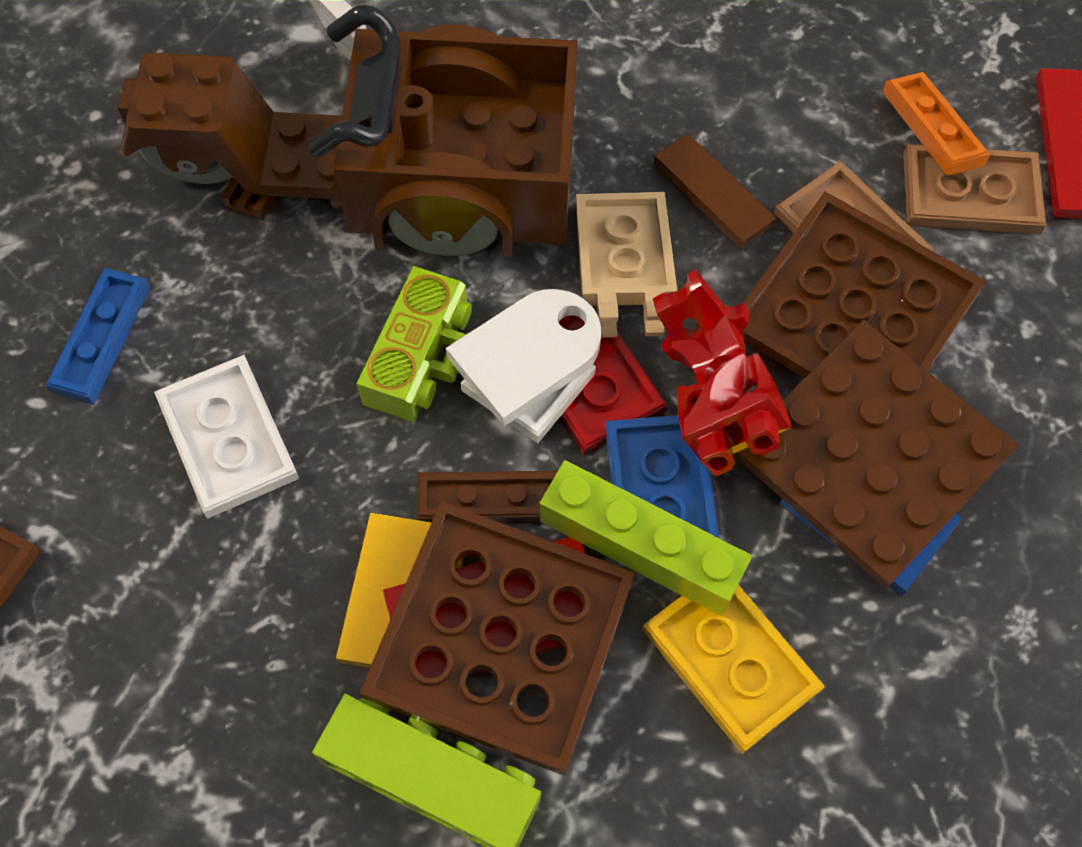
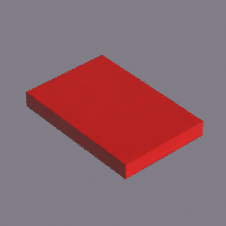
(614, 393)

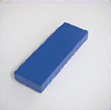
(98, 336)

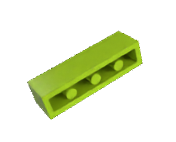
(643, 537)
(428, 775)

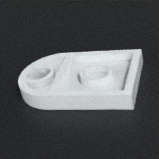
(526, 352)

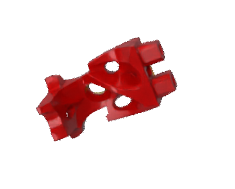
(719, 411)

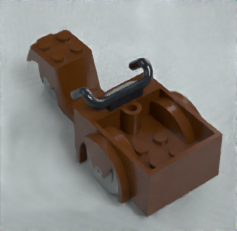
(434, 131)

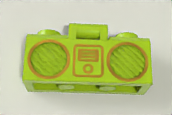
(407, 351)

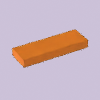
(936, 123)

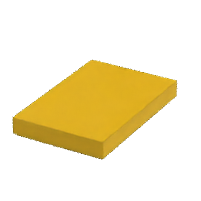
(384, 562)
(734, 665)

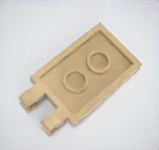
(624, 255)

